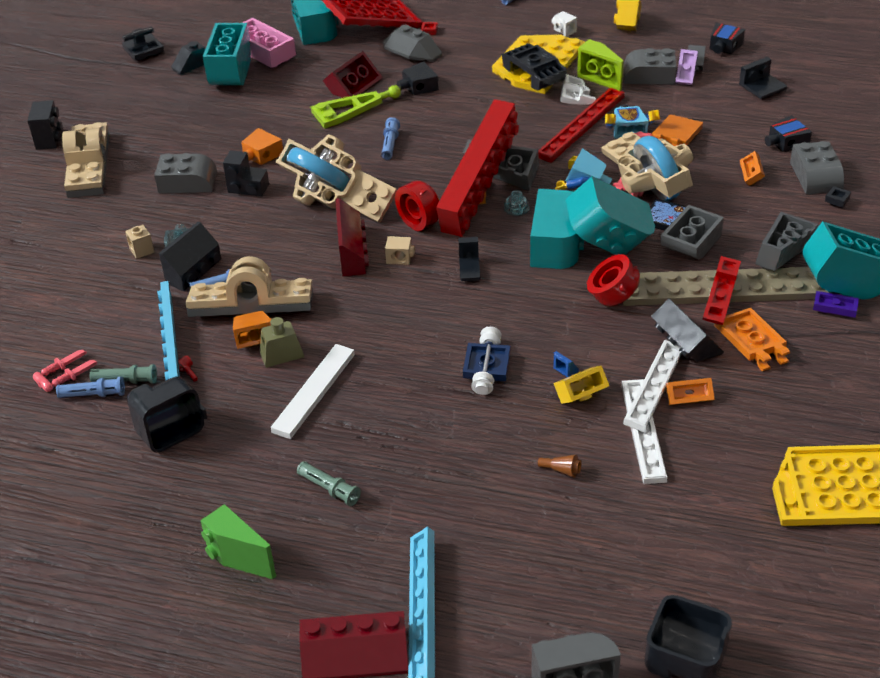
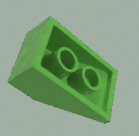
(236, 543)

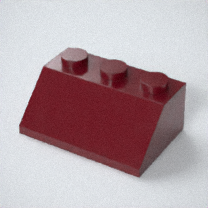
(353, 77)

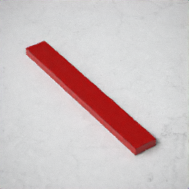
(580, 125)

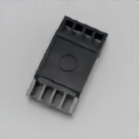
(537, 62)

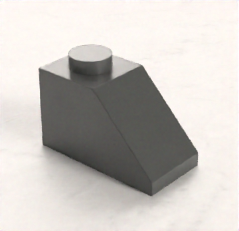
(700, 58)

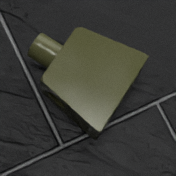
(279, 343)

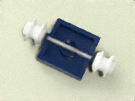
(486, 361)

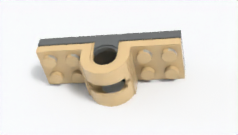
(86, 159)
(242, 298)

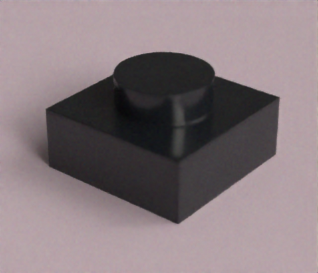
(837, 196)

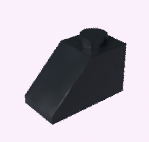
(189, 58)

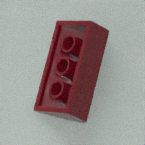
(351, 238)
(354, 646)

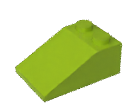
(600, 65)

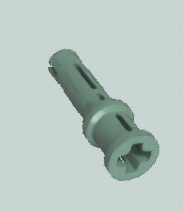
(133, 374)
(336, 486)

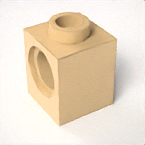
(139, 241)
(399, 250)

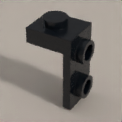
(469, 259)

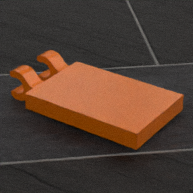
(678, 130)
(754, 338)

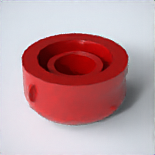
(417, 205)
(614, 280)

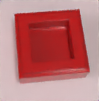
(430, 27)

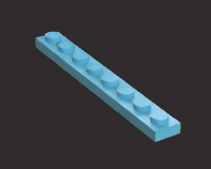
(168, 334)
(422, 605)

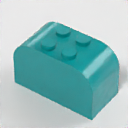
(314, 21)
(228, 54)
(609, 216)
(552, 236)
(844, 261)

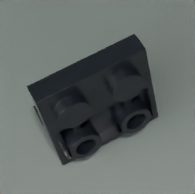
(142, 44)

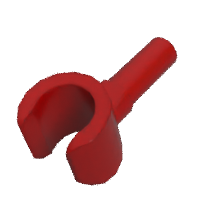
(185, 364)

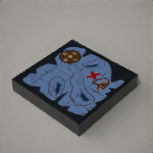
(665, 213)

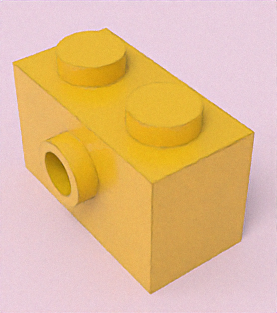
(581, 385)

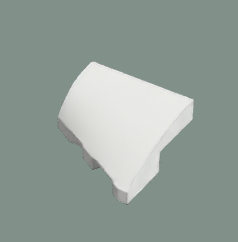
(575, 92)

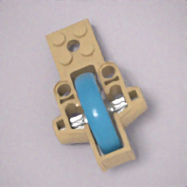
(651, 164)
(318, 169)

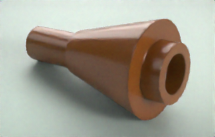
(567, 465)

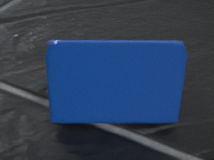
(564, 365)

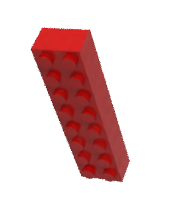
(477, 168)

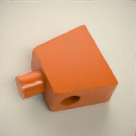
(262, 146)
(248, 328)

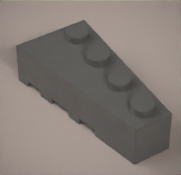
(518, 166)
(784, 241)

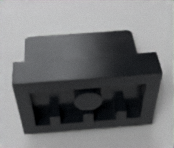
(757, 79)

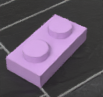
(686, 67)

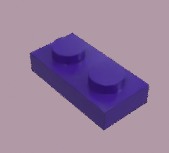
(836, 304)

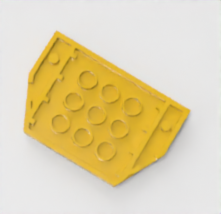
(558, 45)
(829, 485)

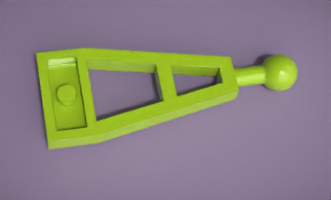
(327, 117)

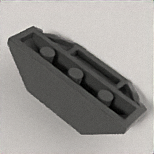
(412, 44)

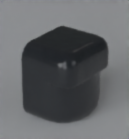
(166, 413)
(687, 639)

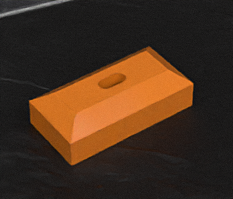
(752, 168)
(701, 389)

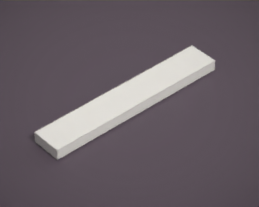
(653, 386)
(312, 391)
(646, 442)

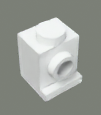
(561, 23)

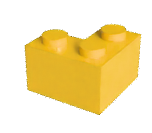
(628, 14)

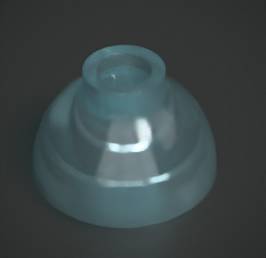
(516, 204)

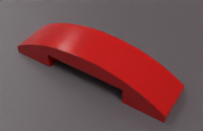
(721, 290)

